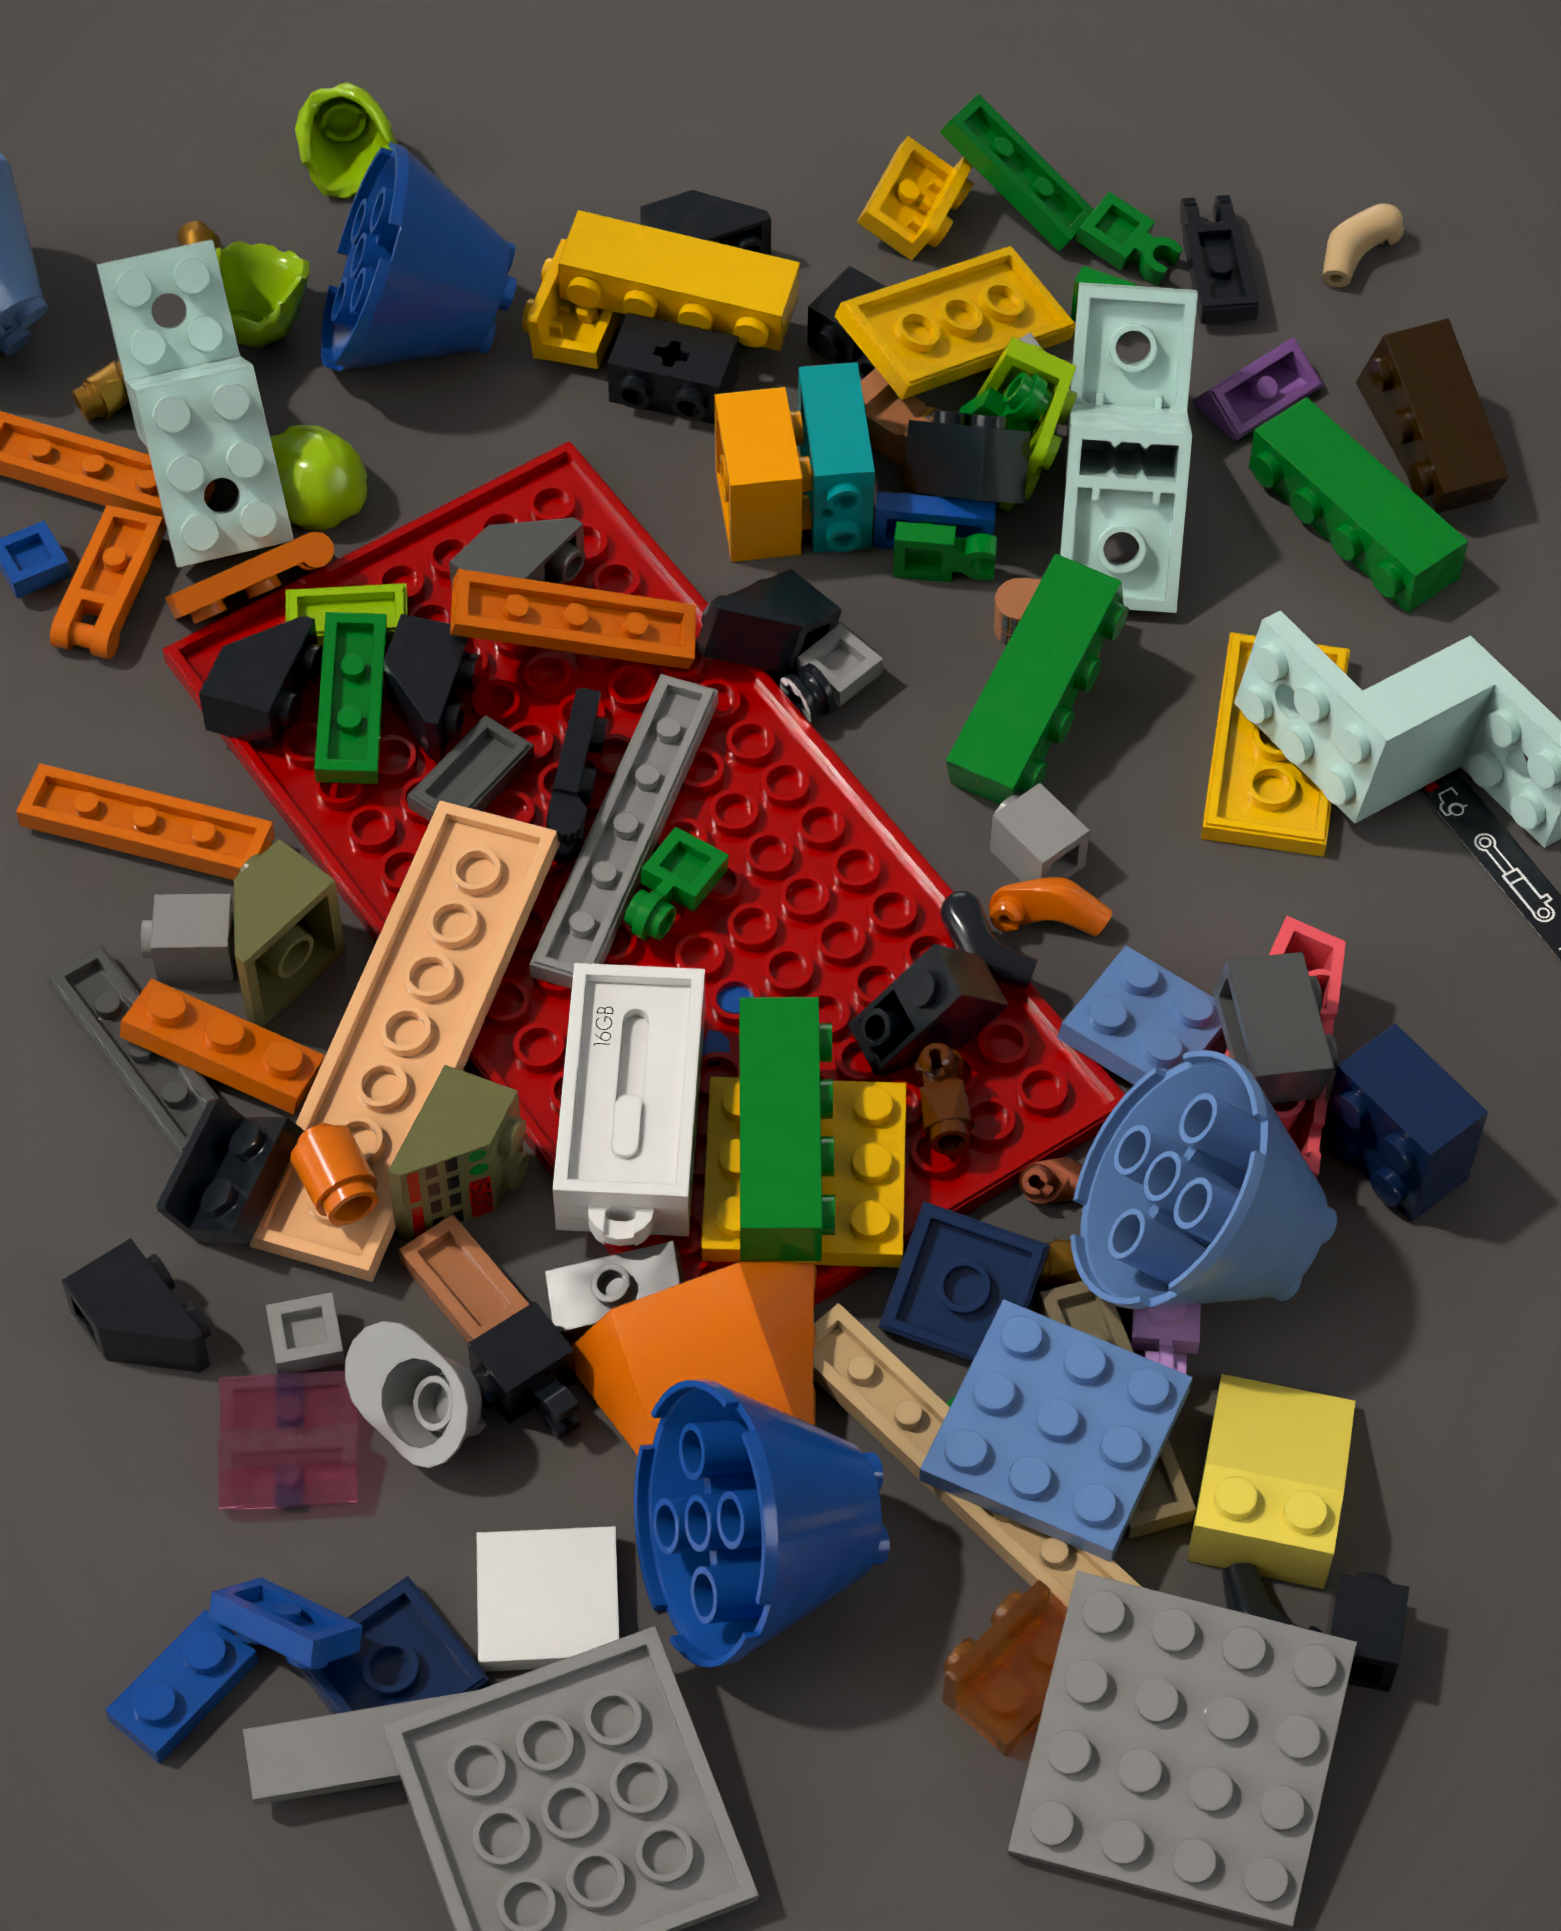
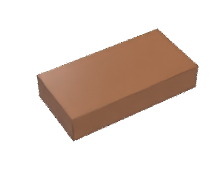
(461, 1278)

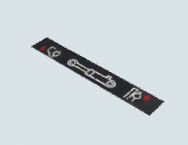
(1499, 855)

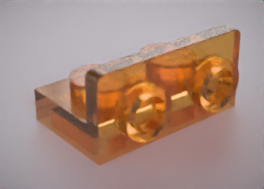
(1006, 1673)

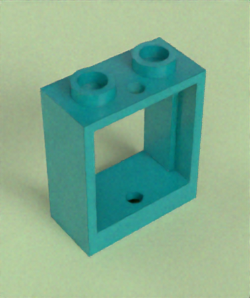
(838, 455)

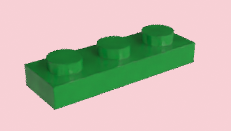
(1017, 171)
(351, 698)

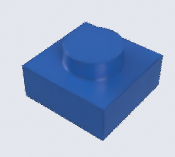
(32, 559)

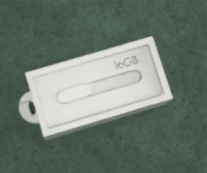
(630, 1102)

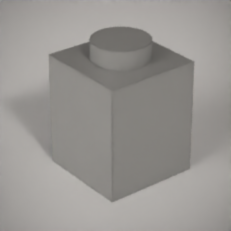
(1038, 836)
(191, 938)

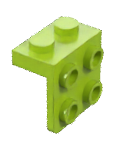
(1031, 359)

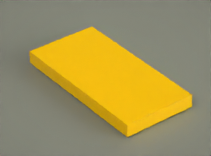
(953, 321)
(1252, 787)

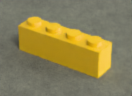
(678, 279)

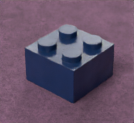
(1403, 1122)

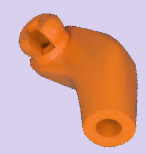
(1047, 900)

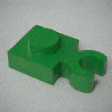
(1124, 234)
(934, 553)

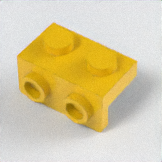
(915, 198)
(561, 328)

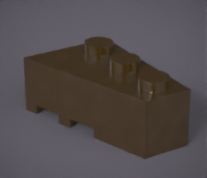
(1433, 416)

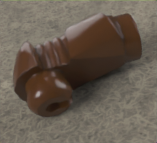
(944, 1099)

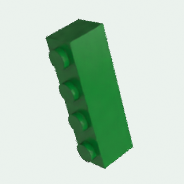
(1357, 505)
(1038, 681)
(782, 1129)

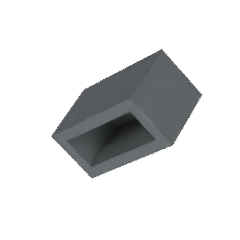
(1275, 1025)

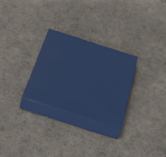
(957, 1280)
(401, 1657)

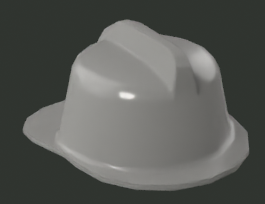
(413, 1393)

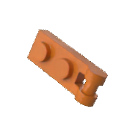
(254, 576)
(107, 581)

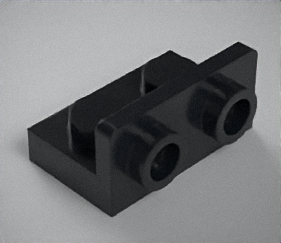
(228, 1174)

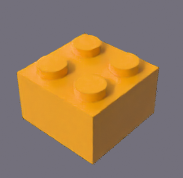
(761, 474)

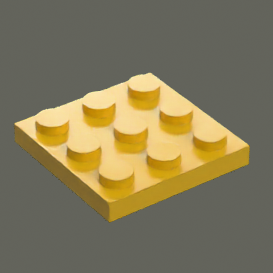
(866, 1178)

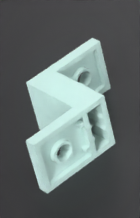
(195, 403)
(1130, 438)
(1407, 729)

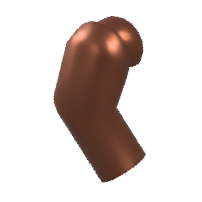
(1050, 1180)

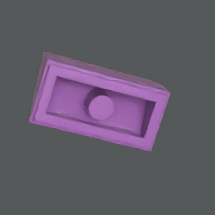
(1260, 390)

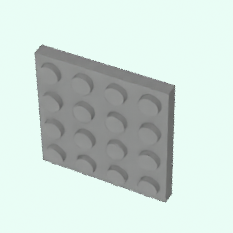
(1183, 1749)
(573, 1799)

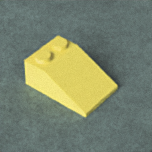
(1273, 1481)

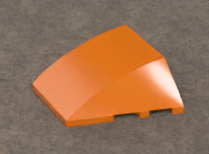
(731, 1326)

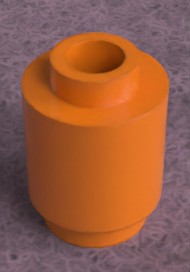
(335, 1173)

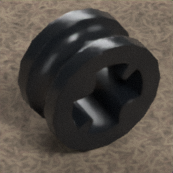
(809, 692)

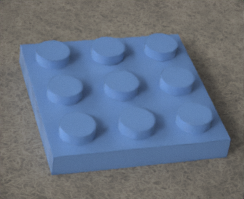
(1056, 1430)

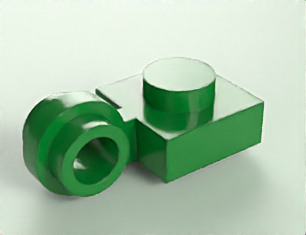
(1022, 402)
(680, 872)

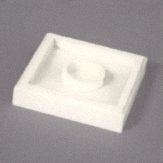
(545, 1595)

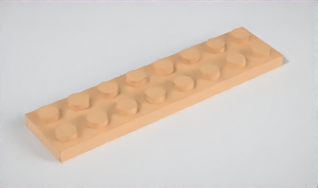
(412, 1016)

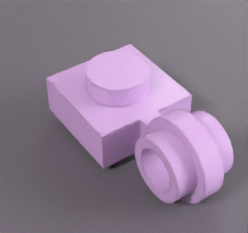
(1167, 1333)

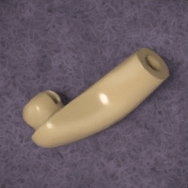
(1356, 237)

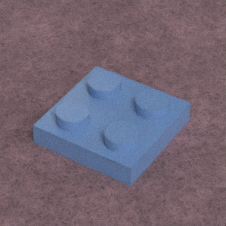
(1141, 1018)

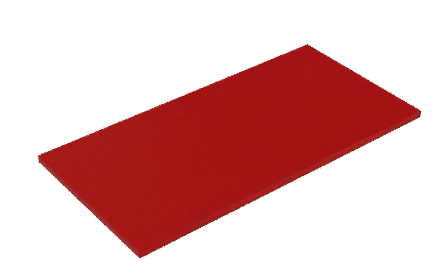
(816, 881)

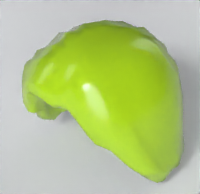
(340, 136)
(262, 290)
(319, 476)

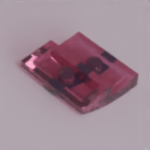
(287, 1441)

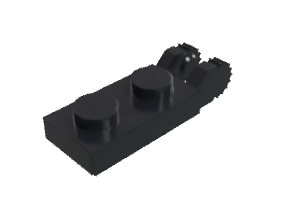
(1218, 263)
(574, 779)

